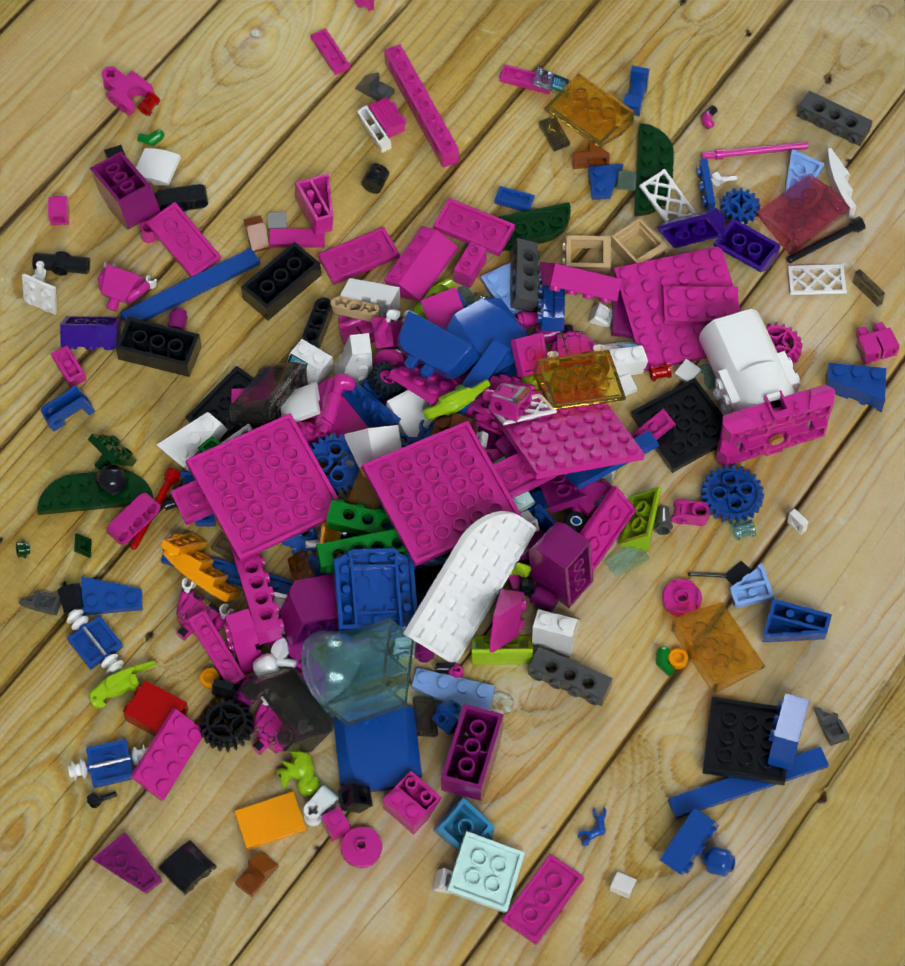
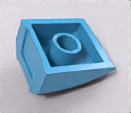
(462, 818)

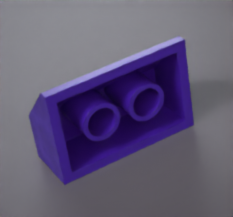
(693, 228)
(748, 246)
(90, 332)

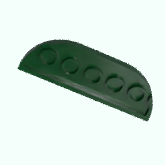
(654, 155)
(539, 224)
(82, 493)

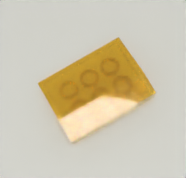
(590, 111)
(579, 379)
(716, 646)

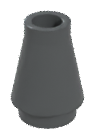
(663, 522)

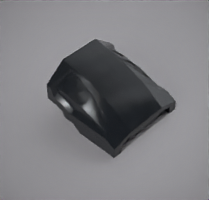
(187, 867)

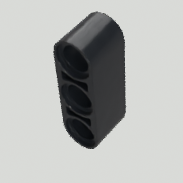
(186, 197)
(320, 317)

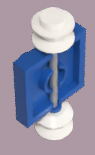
(94, 642)
(107, 763)

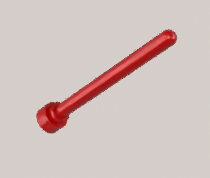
(171, 476)

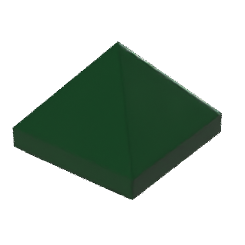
(82, 545)

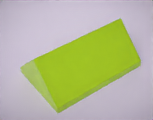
(640, 526)
(513, 653)

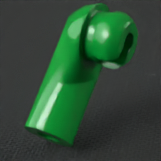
(662, 661)

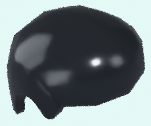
(111, 480)

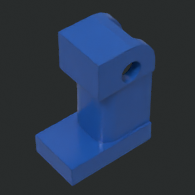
(637, 88)
(65, 406)

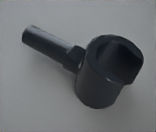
(95, 801)

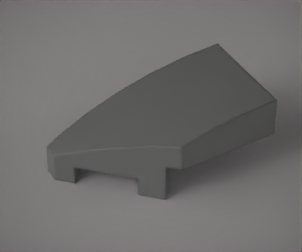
(43, 602)
(832, 727)

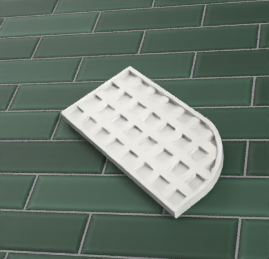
(469, 583)

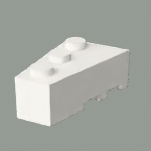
(383, 295)
(356, 358)
(184, 442)

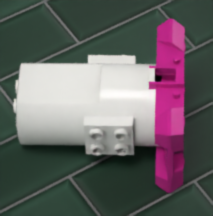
(759, 391)

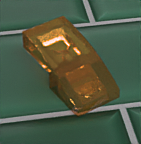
(300, 566)

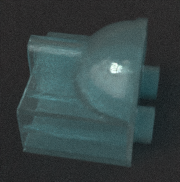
(359, 671)

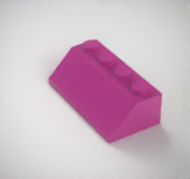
(421, 263)
(580, 281)

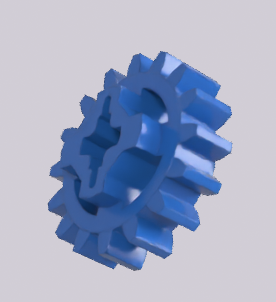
(731, 207)

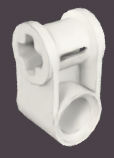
(321, 803)

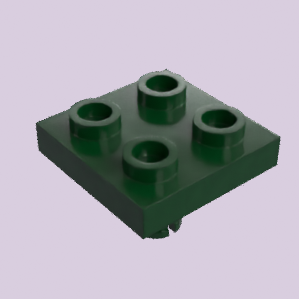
(111, 451)

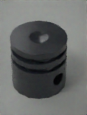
(374, 181)

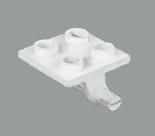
(38, 292)

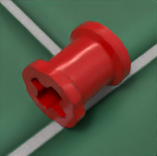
(148, 104)
(660, 371)

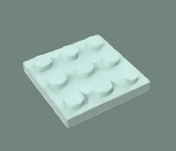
(485, 872)

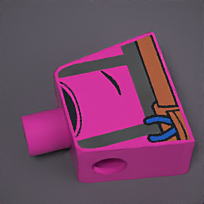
(509, 400)

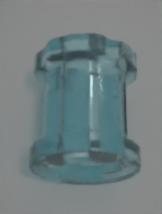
(743, 530)

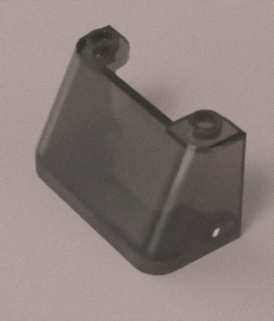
(267, 393)
(289, 697)

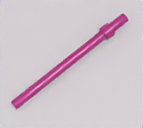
(719, 154)

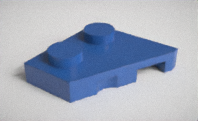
(603, 180)

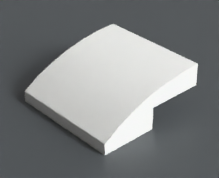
(158, 166)
(302, 403)

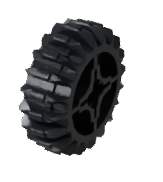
(209, 731)

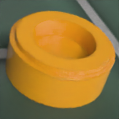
(678, 658)
(207, 677)

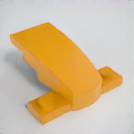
(183, 554)

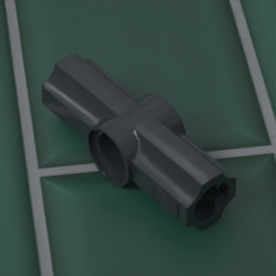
(62, 263)

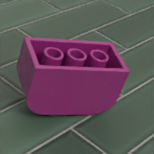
(125, 190)
(562, 563)
(309, 608)
(472, 752)

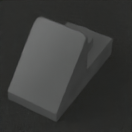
(374, 88)

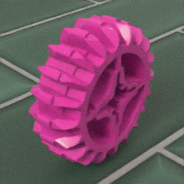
(780, 334)

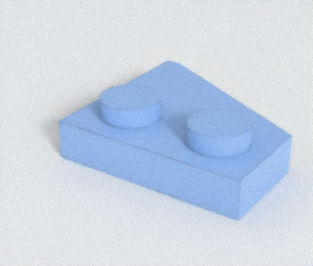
(752, 589)

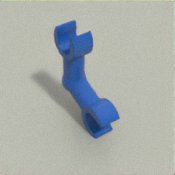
(410, 440)
(600, 830)

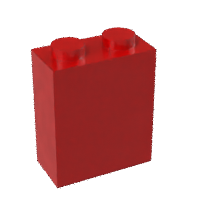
(151, 707)

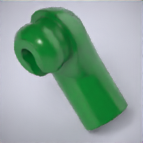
(151, 139)

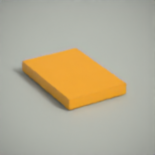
(270, 820)

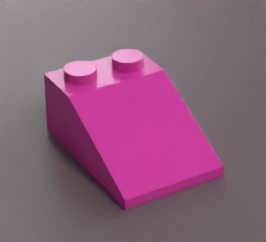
(507, 618)

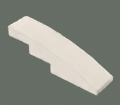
(839, 179)

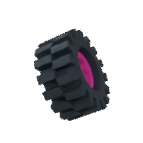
(380, 385)

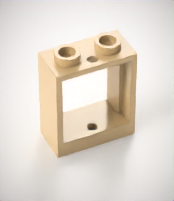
(634, 227)
(590, 242)

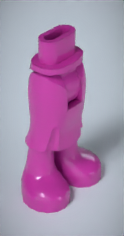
(331, 401)

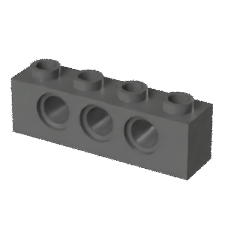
(834, 118)
(524, 275)
(564, 667)

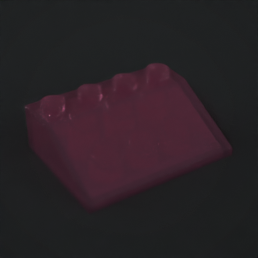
(802, 213)

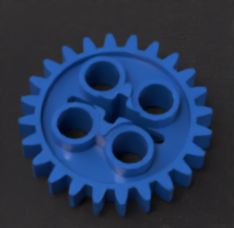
(323, 454)
(732, 494)

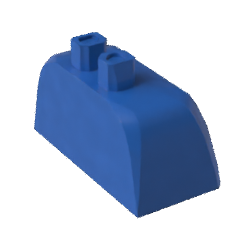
(434, 349)

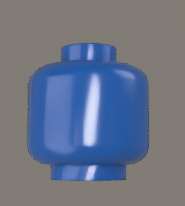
(719, 861)

